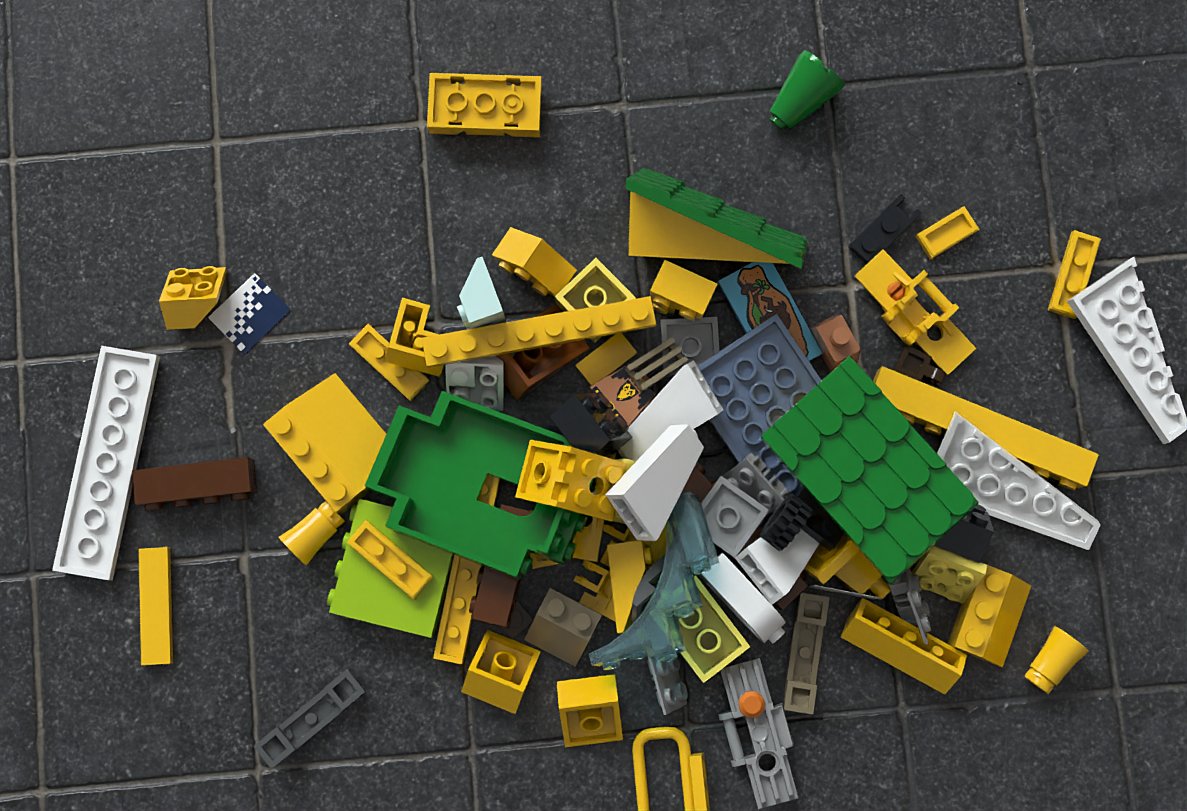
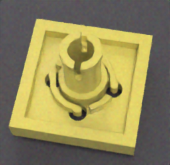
(949, 574)

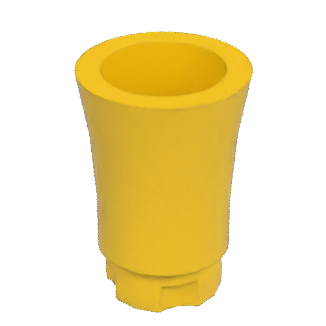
(312, 532)
(1055, 660)

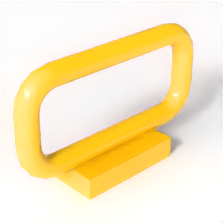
(692, 769)

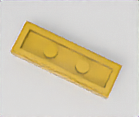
(1074, 271)
(374, 349)
(390, 559)

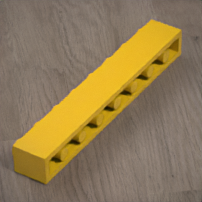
(1036, 449)

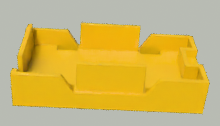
(484, 104)

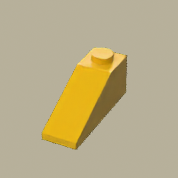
(627, 567)

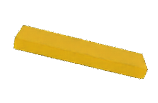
(155, 606)

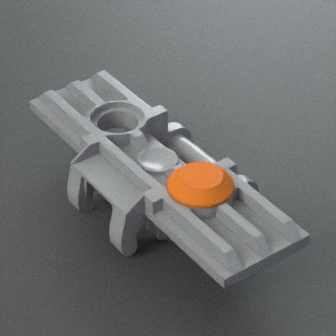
(768, 731)

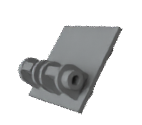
(749, 479)
(909, 603)
(670, 690)

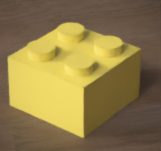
(592, 288)

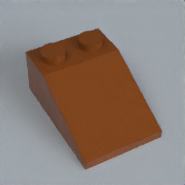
(533, 367)

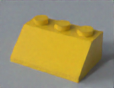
(990, 617)

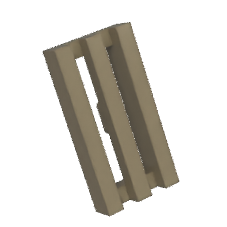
(675, 352)

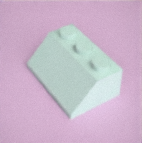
(479, 299)

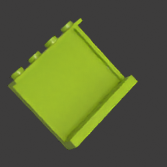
(372, 597)

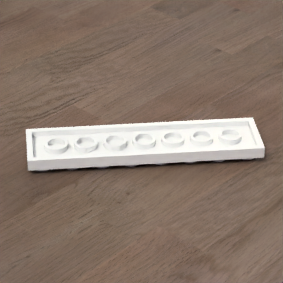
(105, 463)

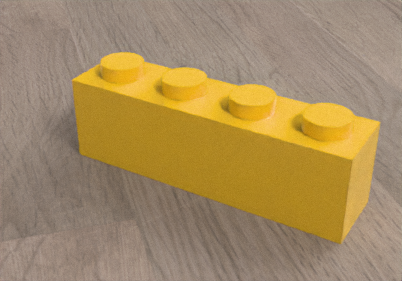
(903, 646)

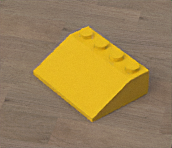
(330, 440)

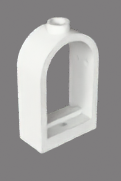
(744, 600)

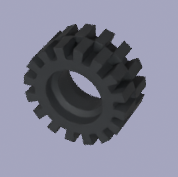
(786, 522)

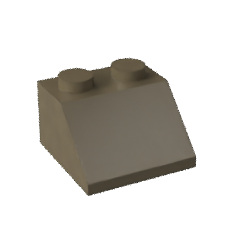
(562, 627)

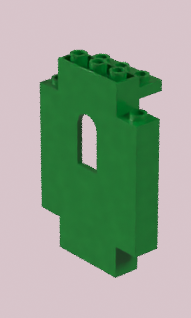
(438, 471)

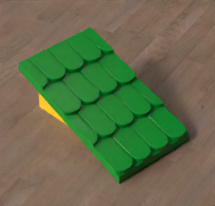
(690, 224)
(869, 470)

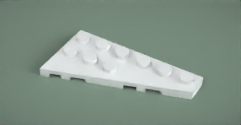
(1130, 342)
(1011, 488)

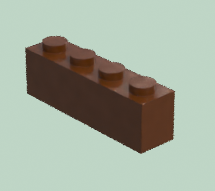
(194, 482)
(496, 592)

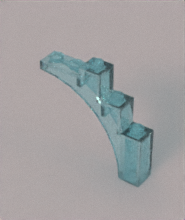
(676, 594)

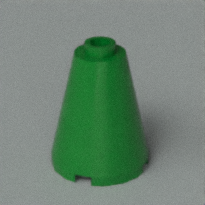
(804, 91)

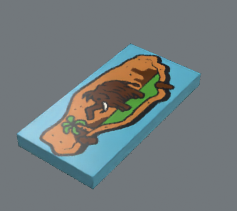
(758, 294)

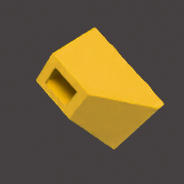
(190, 295)

